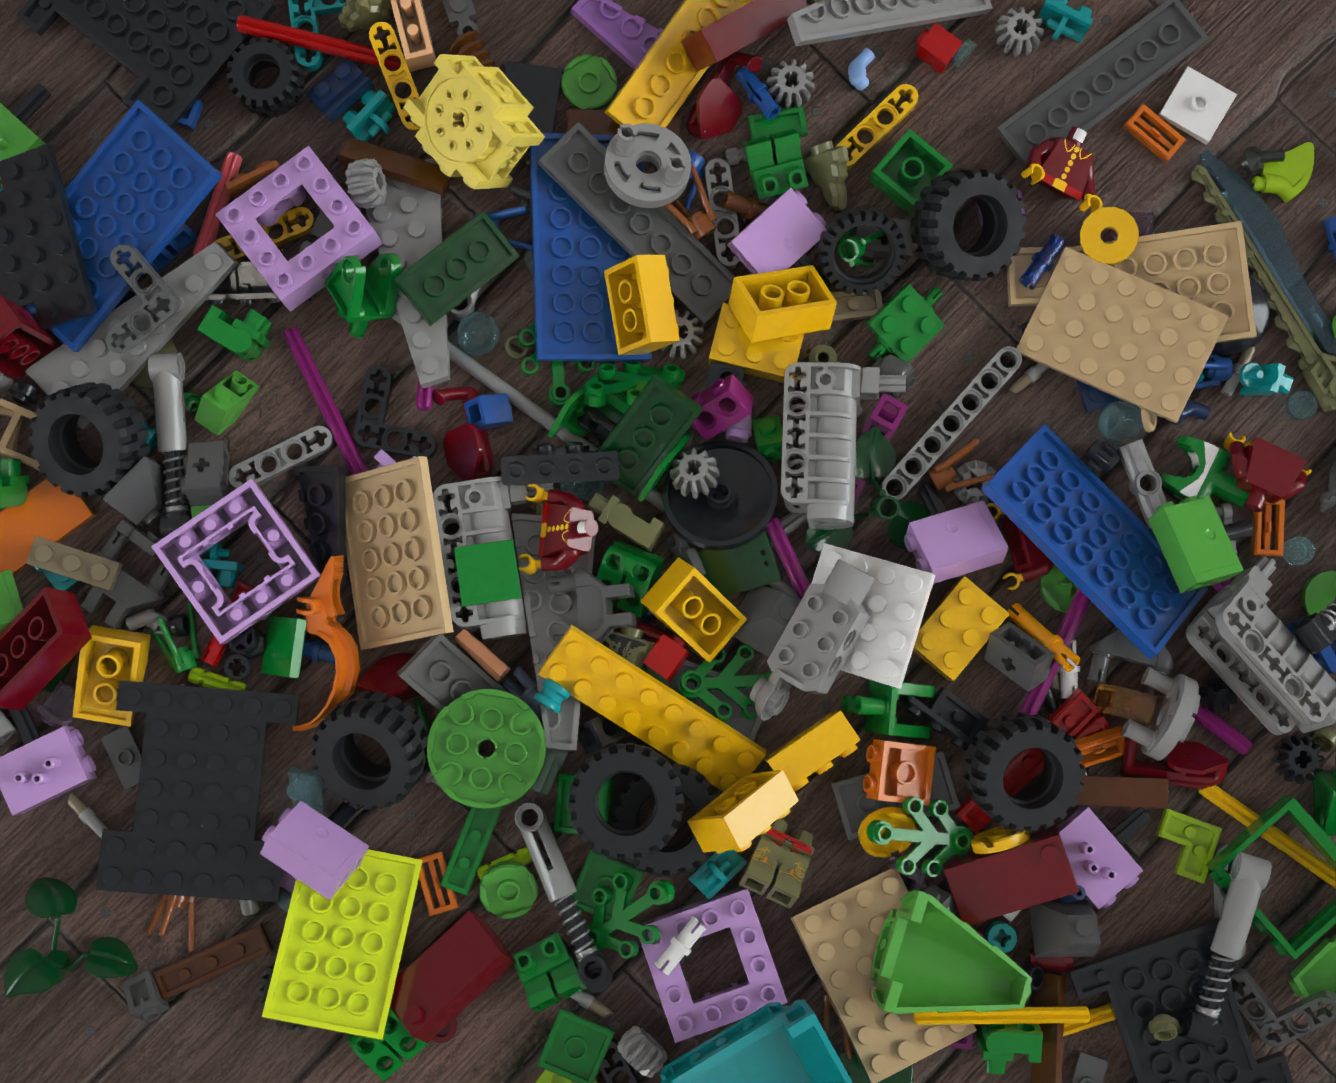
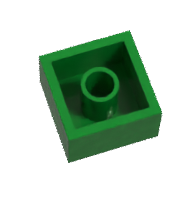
(908, 170)

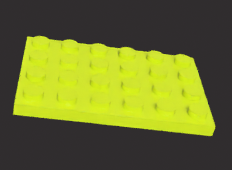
(345, 952)

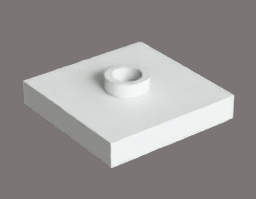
(1197, 105)

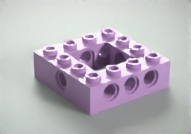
(272, 197)
(183, 546)
(714, 1010)

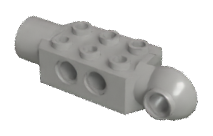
(815, 639)

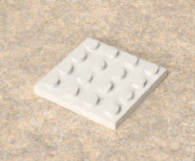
(895, 611)

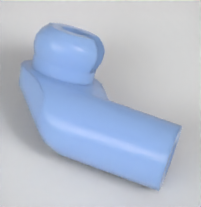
(857, 69)

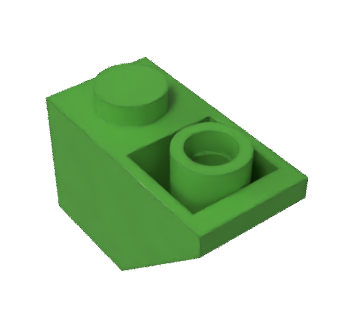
(225, 402)

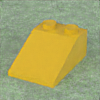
(103, 662)

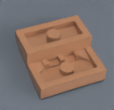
(482, 655)

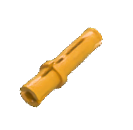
(1043, 636)

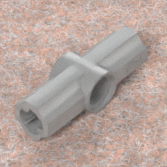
(1138, 465)

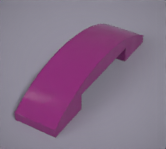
(886, 418)

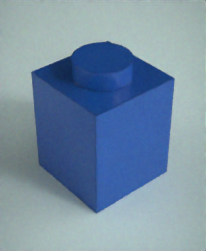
(489, 411)

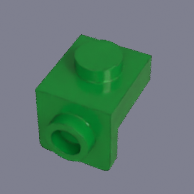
(768, 437)

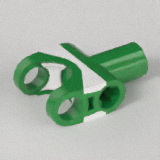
(1206, 474)

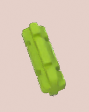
(214, 680)
(522, 856)

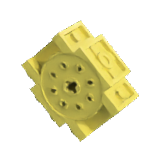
(473, 122)

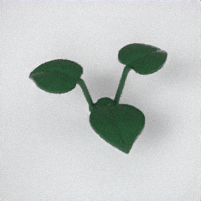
(873, 459)
(32, 974)

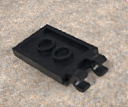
(542, 90)

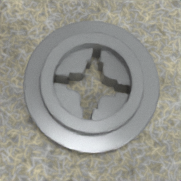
(977, 469)

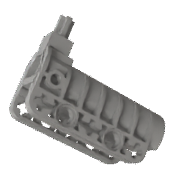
(827, 437)
(482, 513)
(1264, 655)

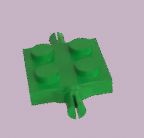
(905, 323)

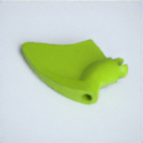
(1287, 177)

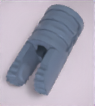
(526, 696)

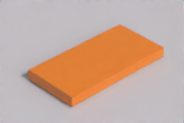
(44, 514)

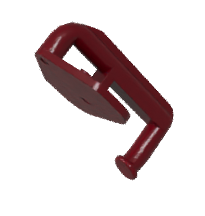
(717, 105)
(465, 446)
(385, 679)
(1187, 765)

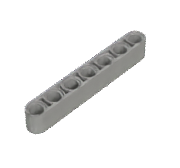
(961, 417)

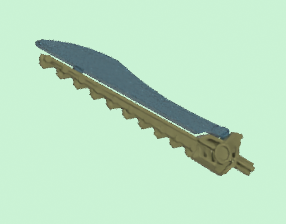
(1270, 241)

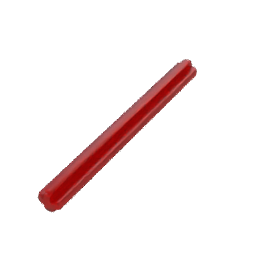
(313, 41)

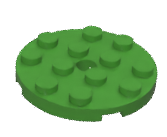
(456, 757)

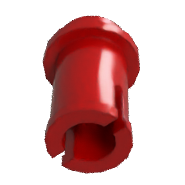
(1095, 725)

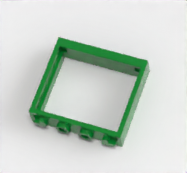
(1319, 839)

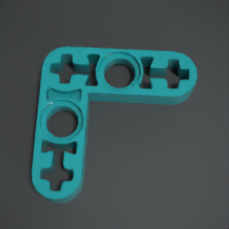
(313, 9)

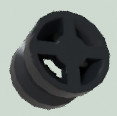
(242, 645)

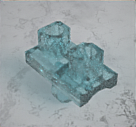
(306, 787)

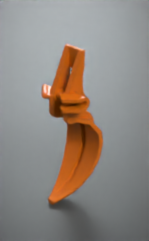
(321, 615)

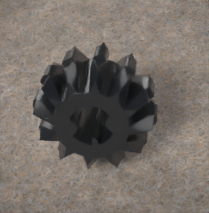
(1302, 769)

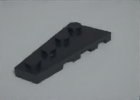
(325, 506)

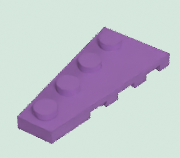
(622, 32)

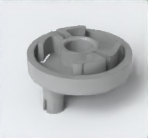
(649, 144)
(1171, 714)

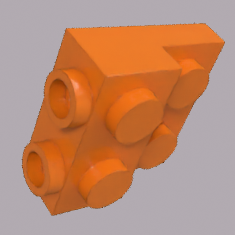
(899, 771)

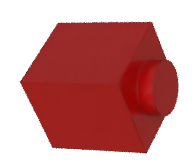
(937, 47)
(667, 656)

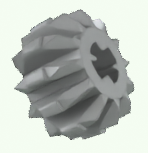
(1016, 41)
(790, 73)
(366, 183)
(691, 336)
(704, 468)
(642, 1051)

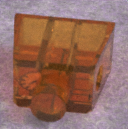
(1125, 703)

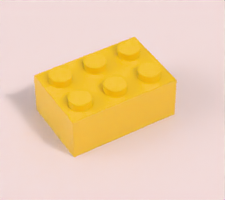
(782, 303)
(641, 305)
(761, 358)
(693, 609)
(958, 628)
(814, 749)
(743, 812)

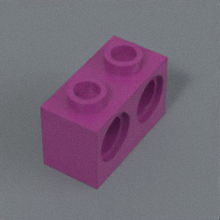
(720, 411)

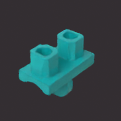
(1065, 19)
(372, 117)
(1264, 379)
(227, 570)
(717, 872)

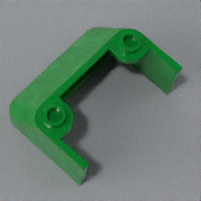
(614, 410)

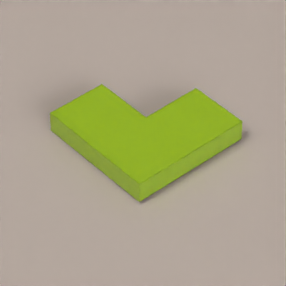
(1198, 842)

